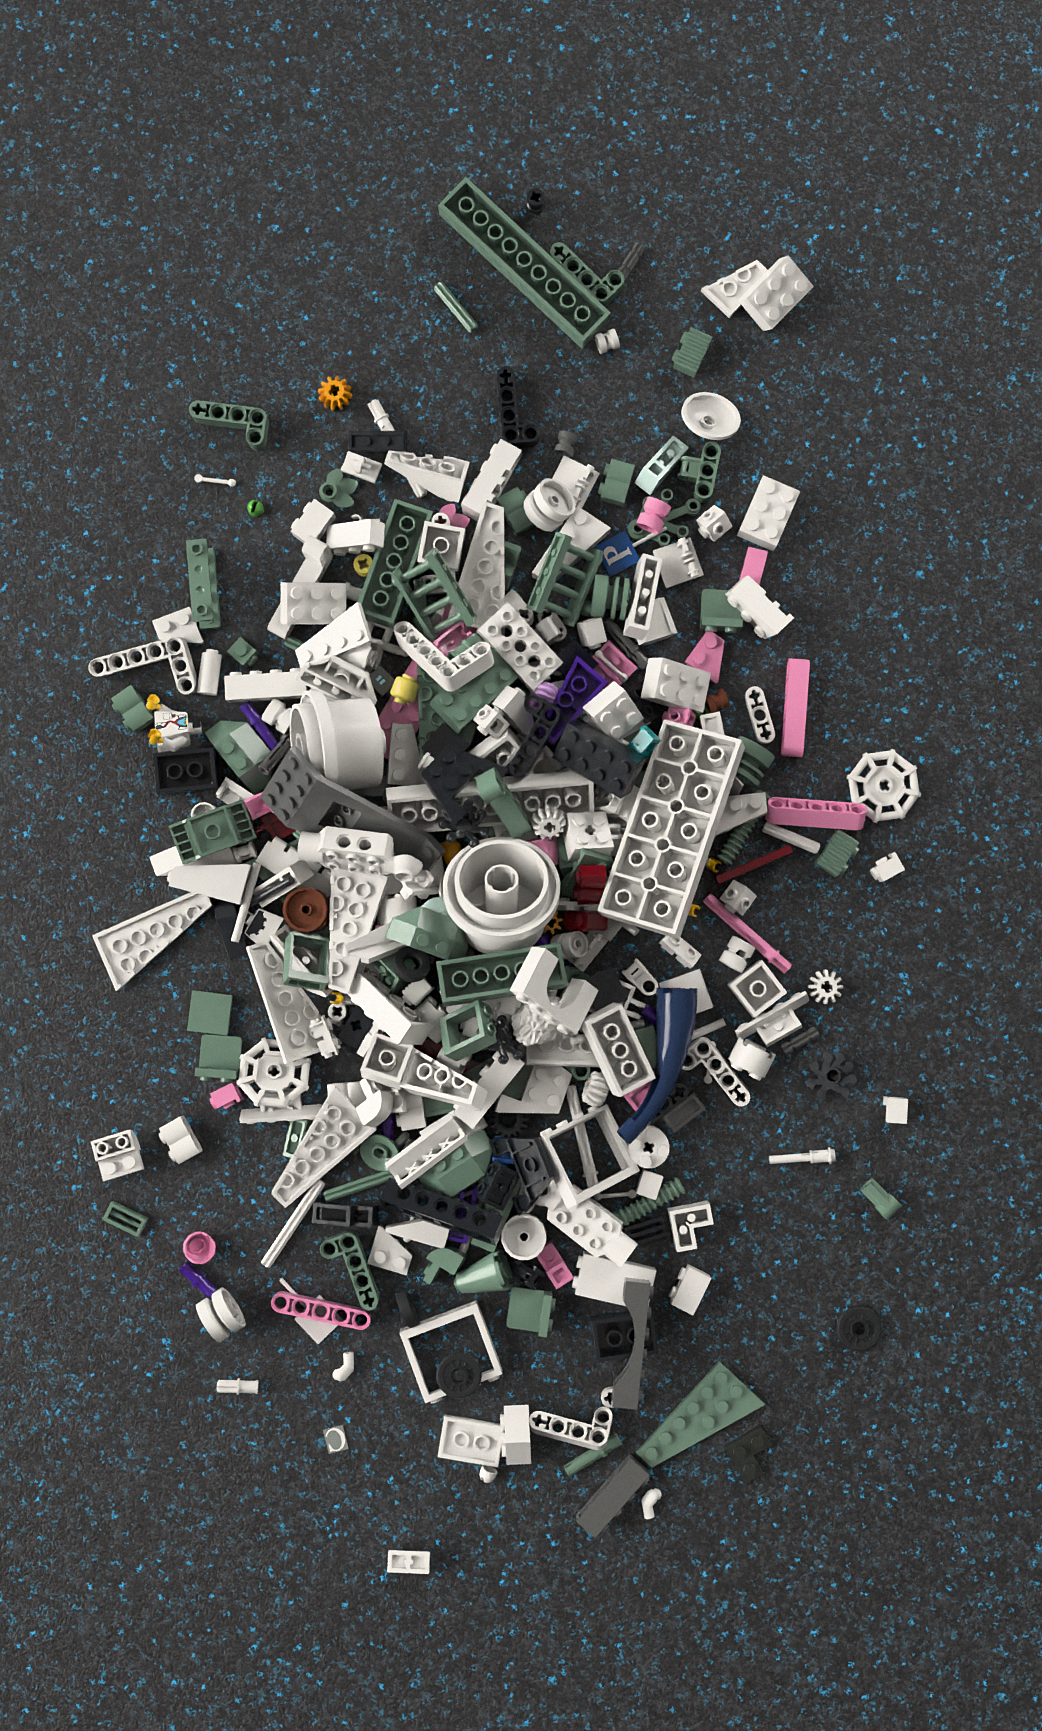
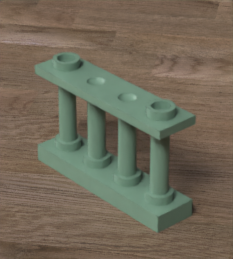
(549, 571)
(444, 579)
(203, 584)

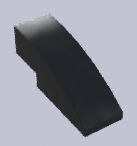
(226, 918)
(345, 1214)

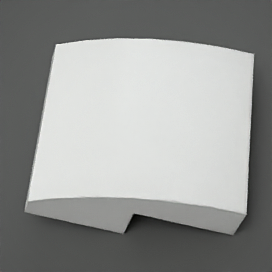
(692, 980)

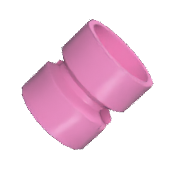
(652, 518)

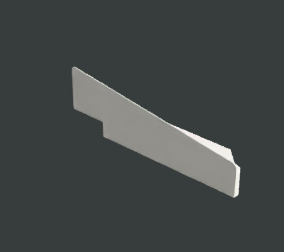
(372, 945)

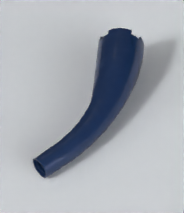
(674, 1026)

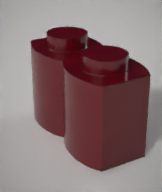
(590, 884)
(584, 921)

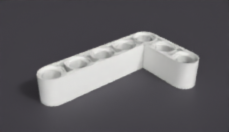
(317, 560)
(148, 657)
(447, 673)

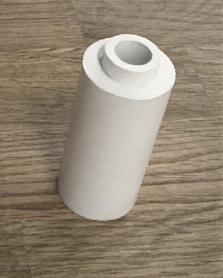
(209, 672)

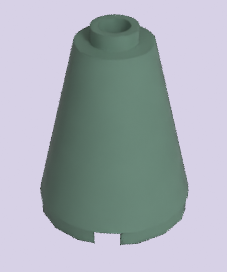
(485, 1275)

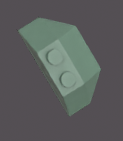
(242, 752)
(429, 933)
(460, 1167)

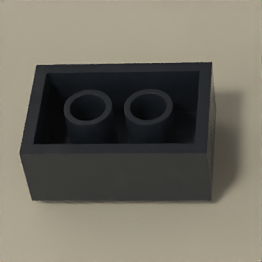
(186, 771)
(615, 1336)

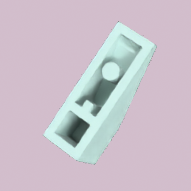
(661, 465)

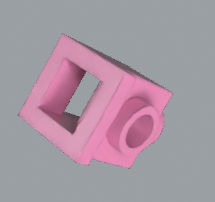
(685, 716)
(225, 1096)

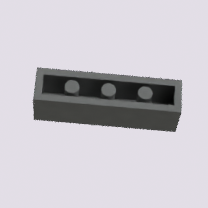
(612, 1496)

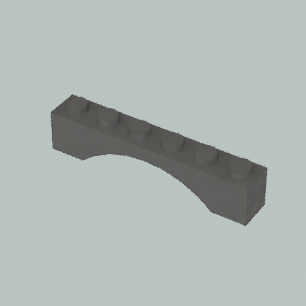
(626, 1386)

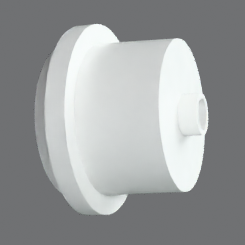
(340, 738)
(501, 893)

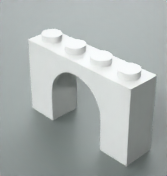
(531, 988)

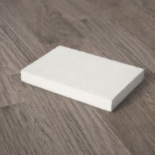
(470, 1440)

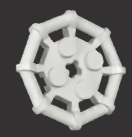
(895, 783)
(266, 1081)

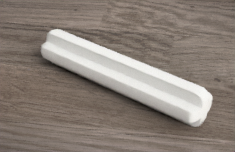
(791, 837)

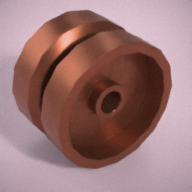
(295, 909)

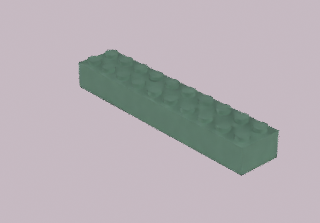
(524, 263)

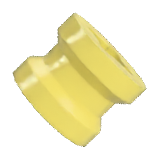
(362, 568)

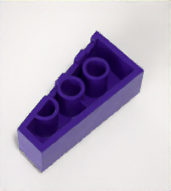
(577, 690)

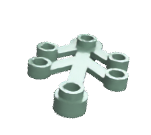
(672, 515)

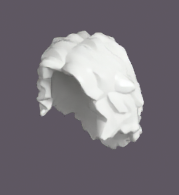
(531, 1027)

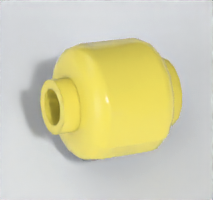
(404, 689)

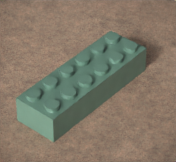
(401, 547)
(490, 975)

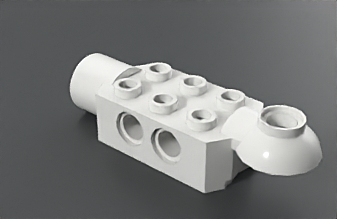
(357, 852)
(588, 1225)

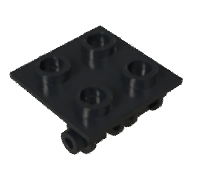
(650, 710)

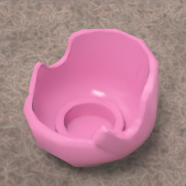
(199, 1248)

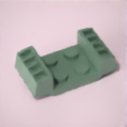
(212, 831)

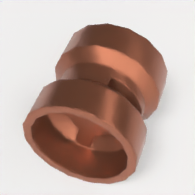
(717, 701)

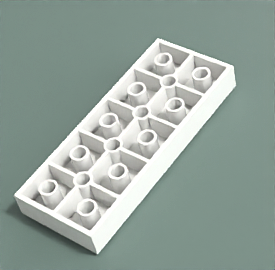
(671, 829)

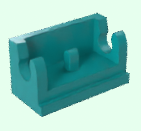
(644, 741)

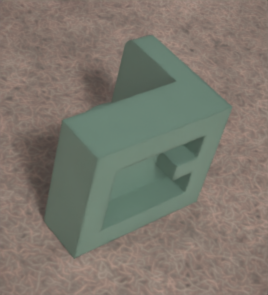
(243, 653)

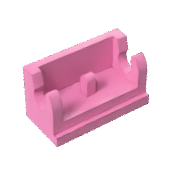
(451, 639)

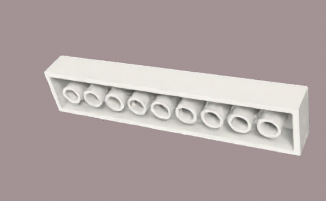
(563, 789)

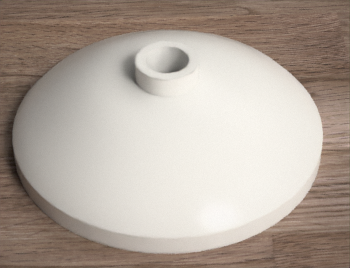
(710, 416)

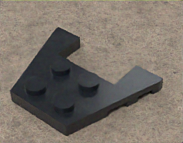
(450, 774)
(531, 1165)

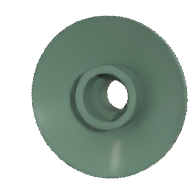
(372, 1153)

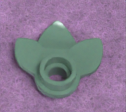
(341, 488)

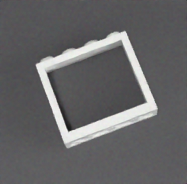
(616, 1143)
(437, 1321)

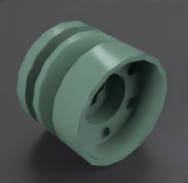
(610, 597)
(753, 758)

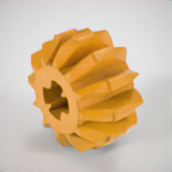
(327, 393)

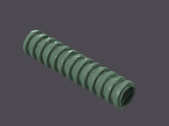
(736, 839)
(646, 1204)

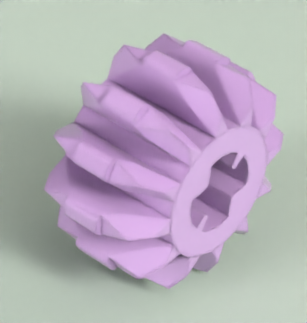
(545, 690)

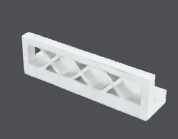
(425, 1150)

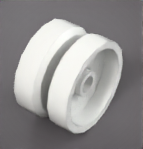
(549, 505)
(533, 1228)
(220, 1315)

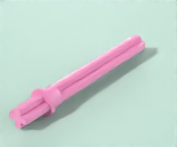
(748, 934)

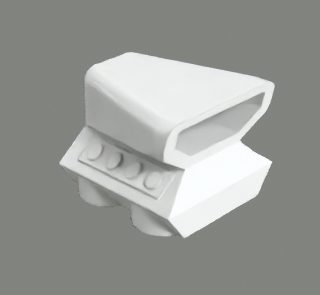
(616, 809)

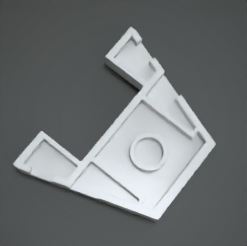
(542, 1092)

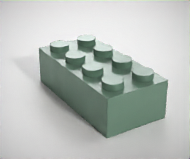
(462, 705)

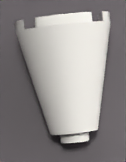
(365, 657)

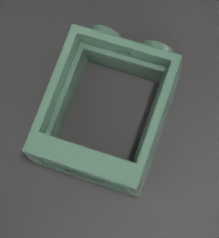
(305, 979)
(450, 1034)

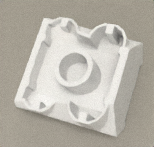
(661, 624)

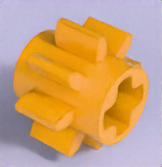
(555, 925)

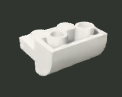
(118, 1154)

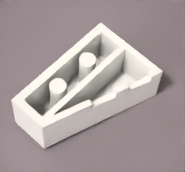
(757, 608)

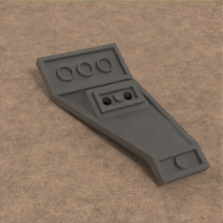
(312, 802)

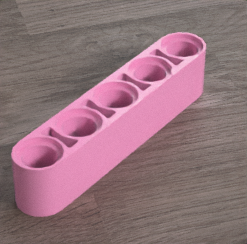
(795, 707)
(815, 813)
(310, 1312)

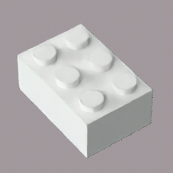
(775, 293)
(768, 513)
(312, 602)
(675, 684)

